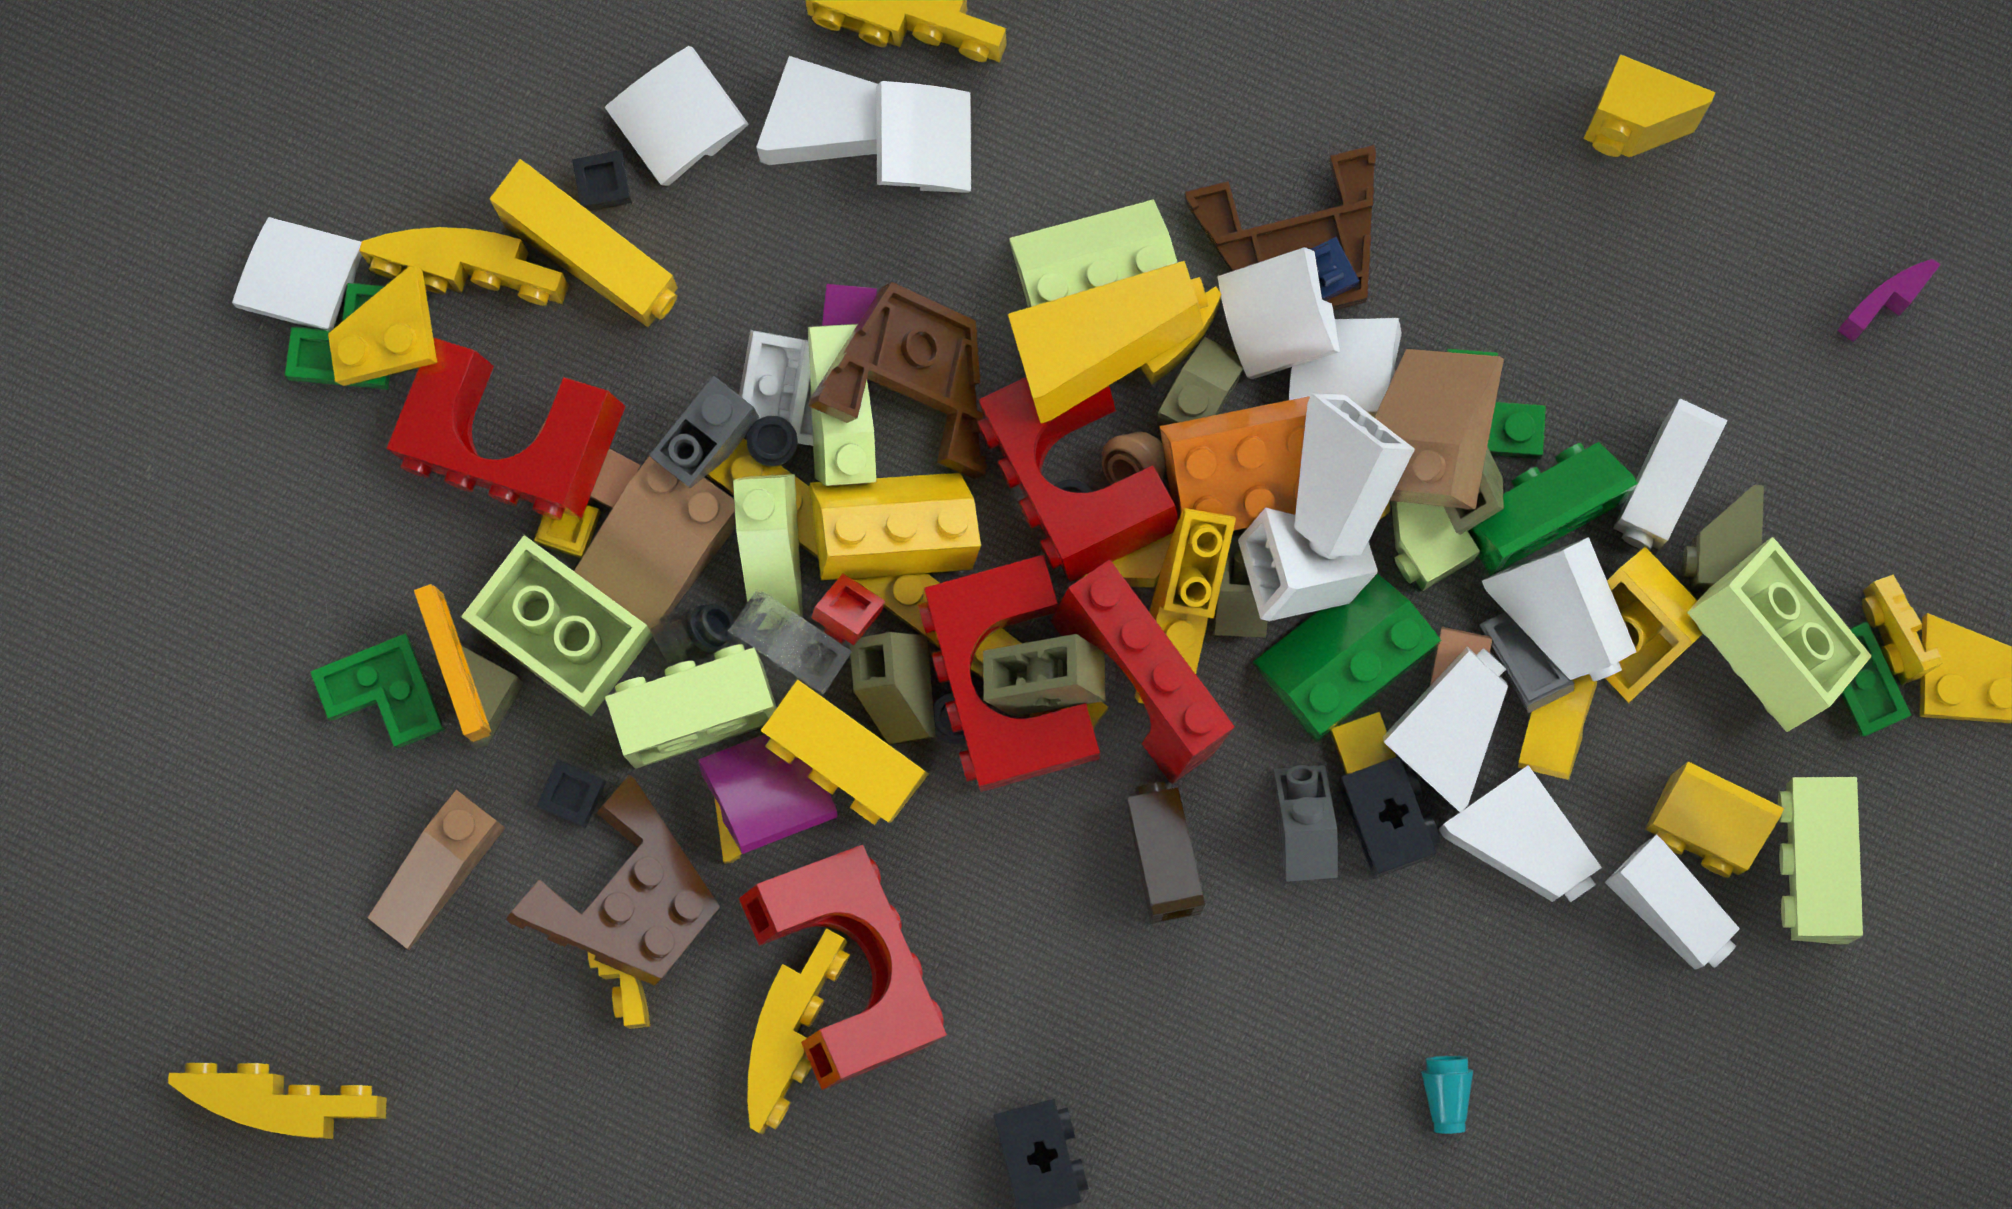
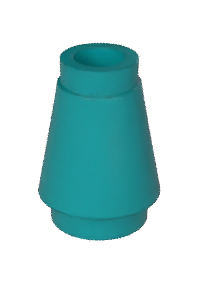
(1448, 1092)

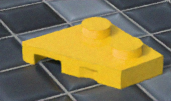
(385, 333)
(1897, 623)

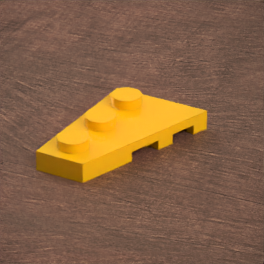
(1971, 681)

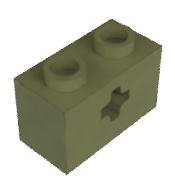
(1044, 675)

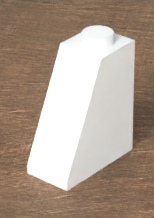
(819, 116)
(1345, 475)
(1669, 475)
(1291, 576)
(1566, 610)
(1452, 725)
(1526, 838)
(1674, 904)

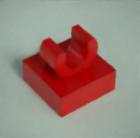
(847, 610)

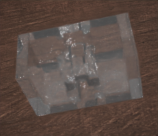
(790, 641)

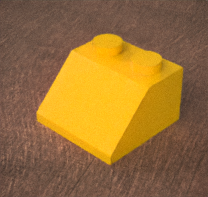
(1644, 109)
(1655, 617)
(1713, 820)

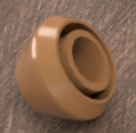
(1130, 454)

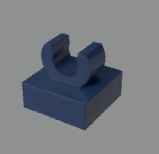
(1333, 269)

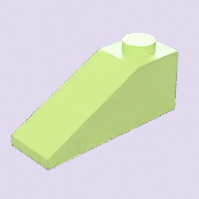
(841, 449)
(769, 537)
(1428, 543)

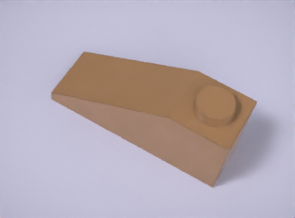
(435, 868)

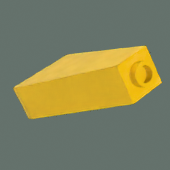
(583, 244)
(1103, 334)

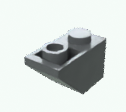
(705, 433)
(1306, 823)

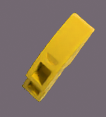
(929, 21)
(454, 253)
(1191, 580)
(777, 1048)
(258, 1099)

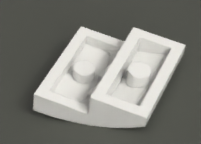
(676, 115)
(923, 137)
(298, 274)
(1278, 313)
(1360, 368)
(779, 380)

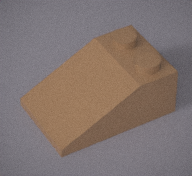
(1446, 414)
(657, 541)

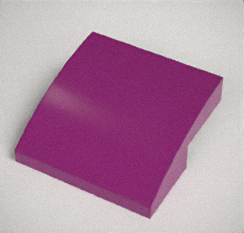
(763, 794)

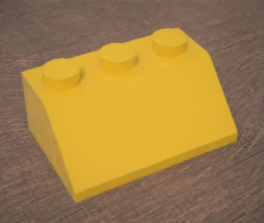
(895, 526)
(842, 754)

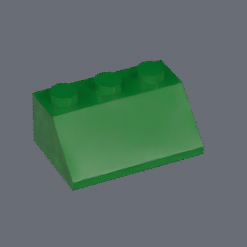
(1552, 504)
(1347, 656)

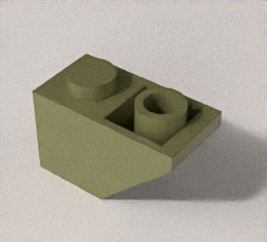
(895, 684)

